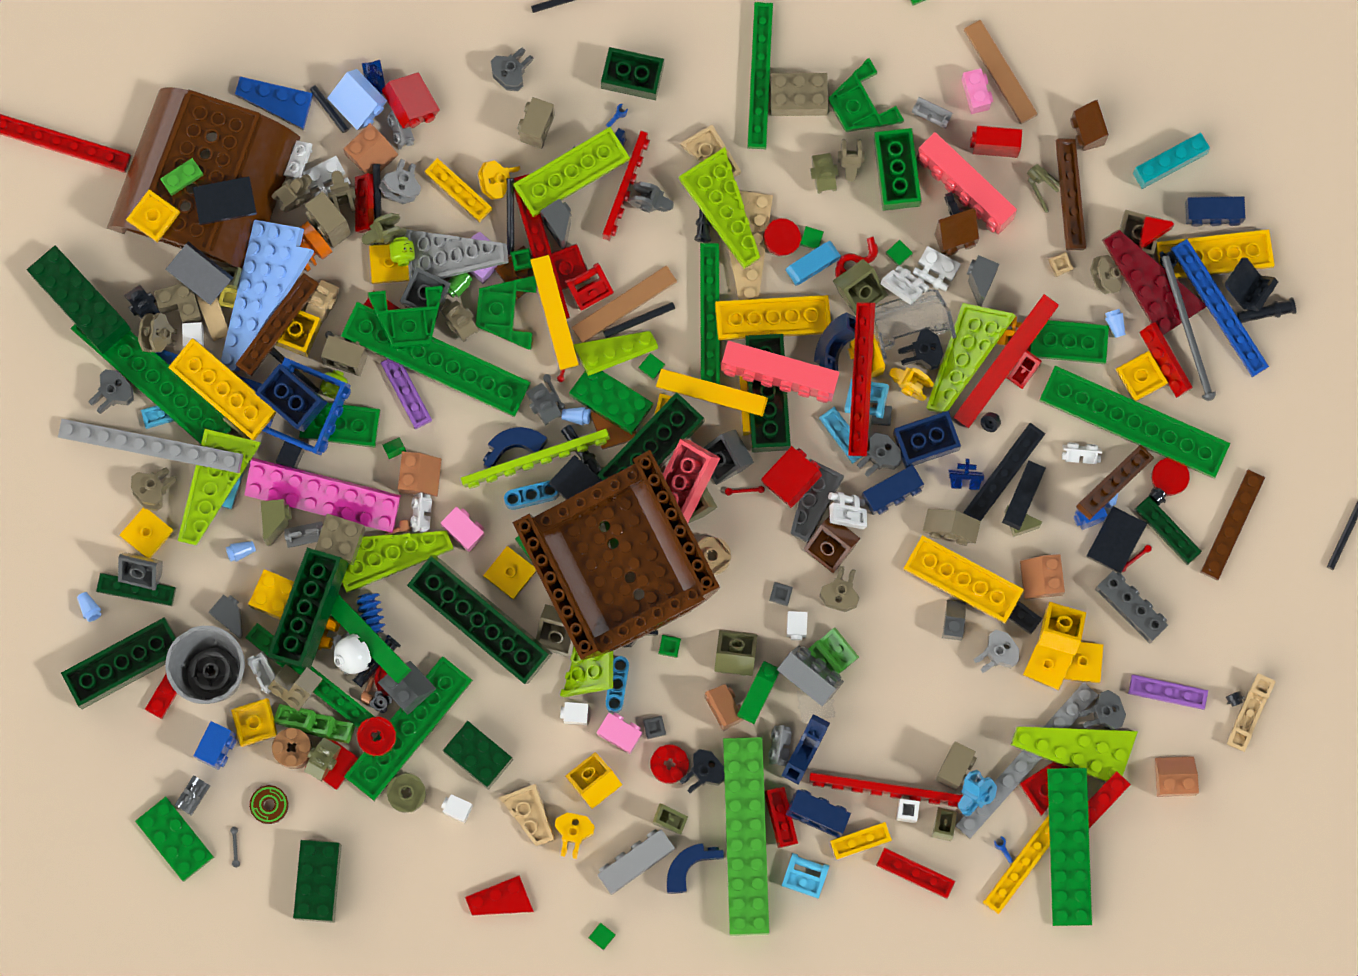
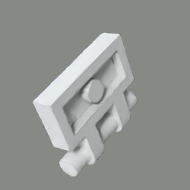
(322, 173)
(939, 264)
(904, 284)
(847, 515)

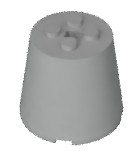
(195, 655)

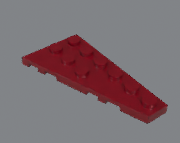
(1150, 283)

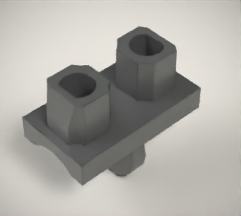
(192, 795)

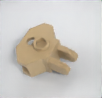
(322, 300)

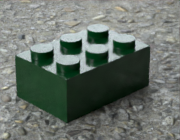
(632, 73)
(478, 755)

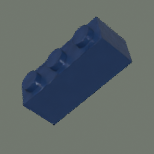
(1215, 211)
(893, 490)
(818, 813)

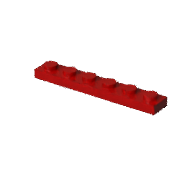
(623, 193)

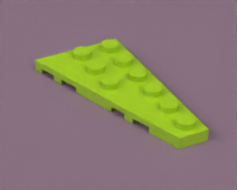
(719, 199)
(976, 335)
(212, 486)
(390, 554)
(588, 674)
(1097, 750)

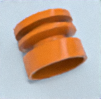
(313, 240)

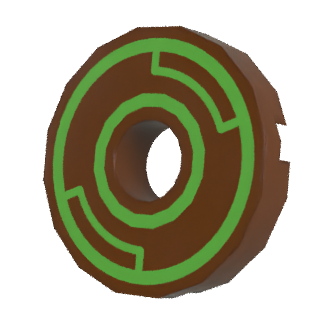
(269, 793)

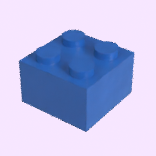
(215, 745)

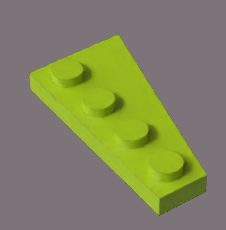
(612, 351)

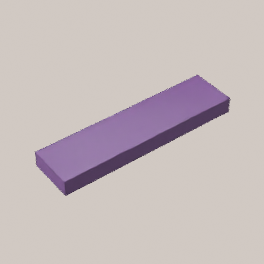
(406, 393)
(1168, 692)

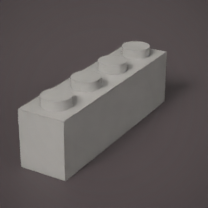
(636, 861)

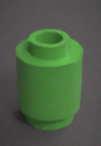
(459, 284)

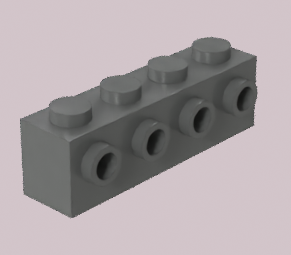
(1131, 606)

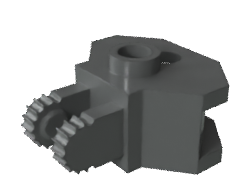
(510, 69)
(650, 198)
(111, 391)
(543, 403)
(879, 455)
(1104, 713)

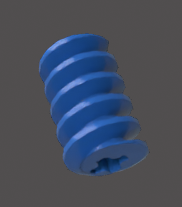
(370, 611)

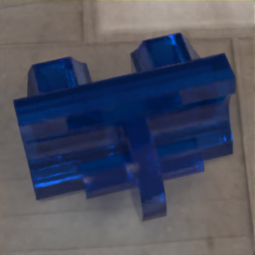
(374, 74)
(974, 477)

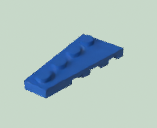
(281, 101)

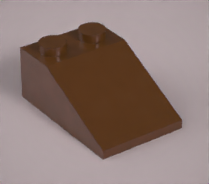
(957, 232)

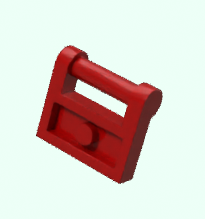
(591, 292)

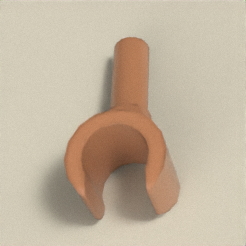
(404, 527)
(365, 696)

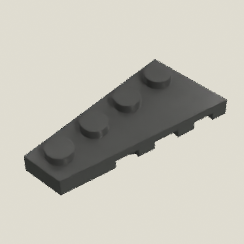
(815, 503)

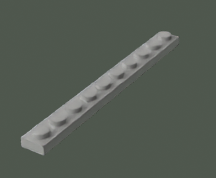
(150, 445)
(1026, 761)

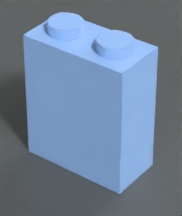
(357, 99)

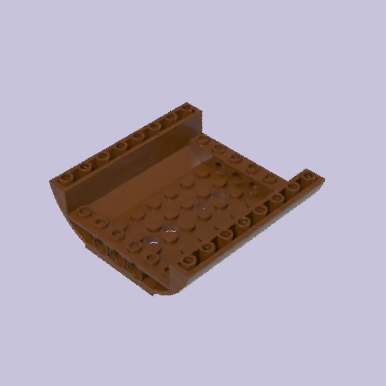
(243, 148)
(590, 578)

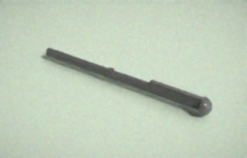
(1209, 395)

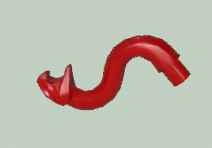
(873, 251)

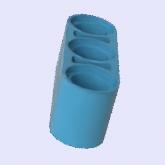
(813, 263)
(523, 501)
(618, 694)

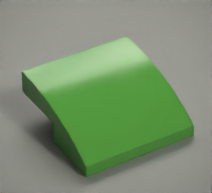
(834, 651)

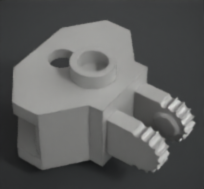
(402, 183)
(998, 653)

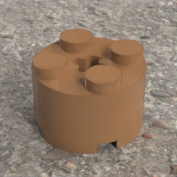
(281, 749)

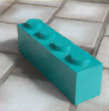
(1171, 160)

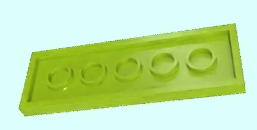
(571, 171)

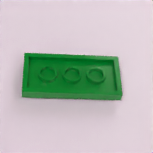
(1071, 342)
(611, 400)
(354, 426)
(174, 839)

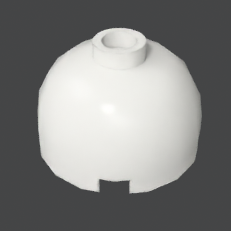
(352, 655)

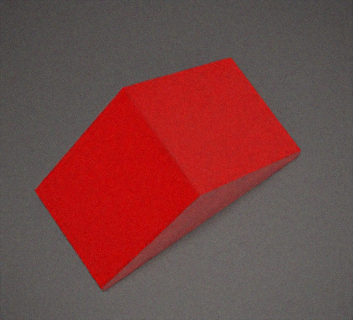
(1153, 229)
(1024, 369)

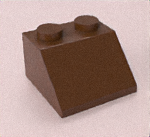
(1089, 126)
(831, 544)

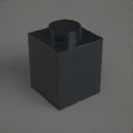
(290, 455)

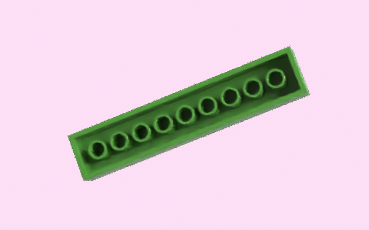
(746, 836)

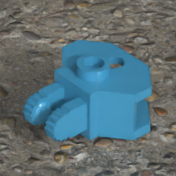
(976, 793)

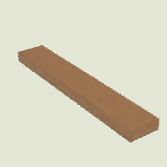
(1000, 72)
(624, 304)

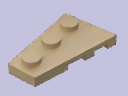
(706, 144)
(530, 814)

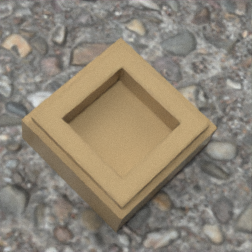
(1060, 264)

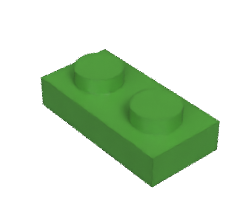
(181, 176)

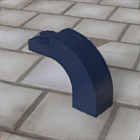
(833, 340)
(513, 438)
(805, 749)
(682, 863)

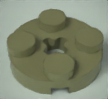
(401, 783)

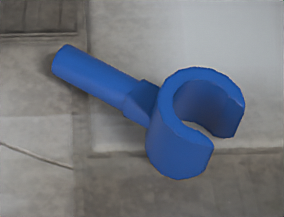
(619, 114)
(1003, 849)

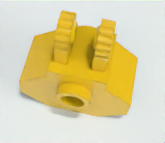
(497, 175)
(911, 381)
(572, 833)

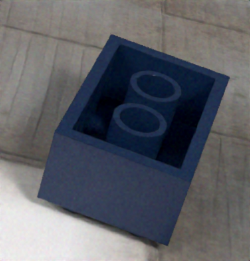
(291, 397)
(927, 439)

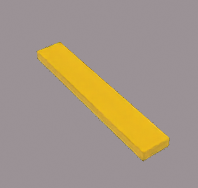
(554, 312)
(712, 392)
(1019, 868)

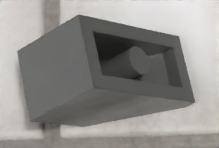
(228, 614)
(954, 620)

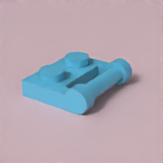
(878, 395)
(802, 881)

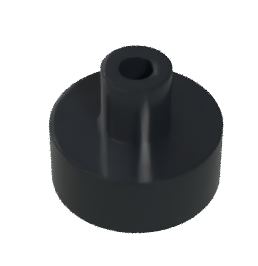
(990, 422)

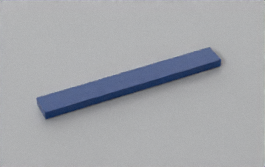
(1219, 308)

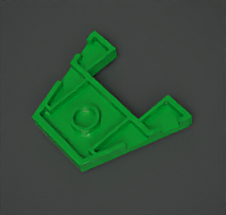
(854, 106)
(497, 310)
(410, 325)

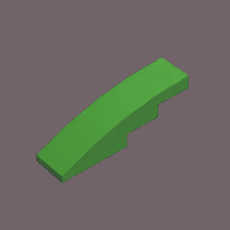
(314, 724)

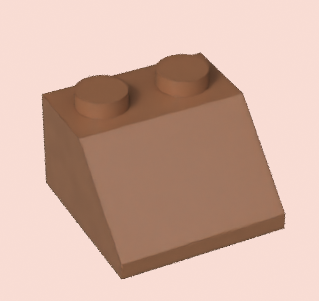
(370, 148)
(419, 474)
(1042, 577)
(723, 706)
(1176, 776)

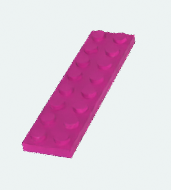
(322, 494)

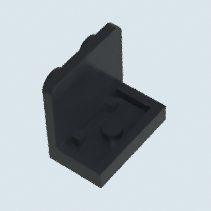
(1249, 286)

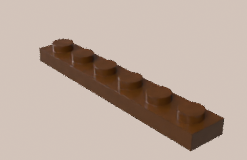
(1070, 194)
(277, 324)
(1114, 482)
(1232, 525)

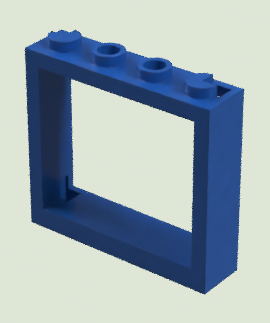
(335, 411)

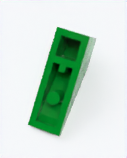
(758, 692)

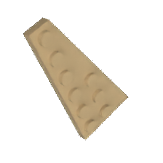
(758, 211)

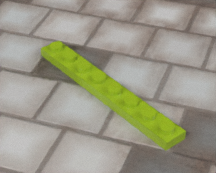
(527, 462)

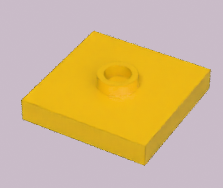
(153, 215)
(382, 267)
(1141, 376)
(146, 533)
(510, 572)
(1086, 663)
(1048, 666)
(254, 722)

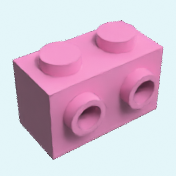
(976, 92)
(463, 529)
(619, 733)

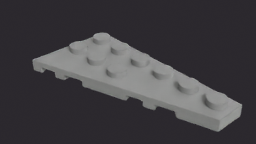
(453, 255)

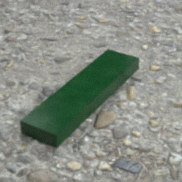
(1168, 530)
(109, 585)

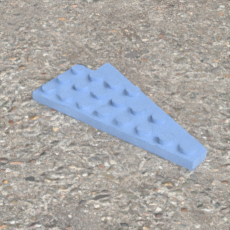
(267, 276)

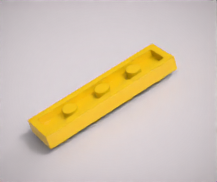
(458, 190)

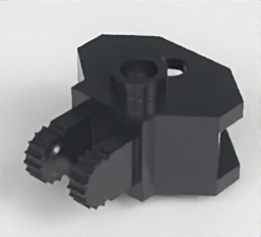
(141, 302)
(922, 350)
(703, 772)

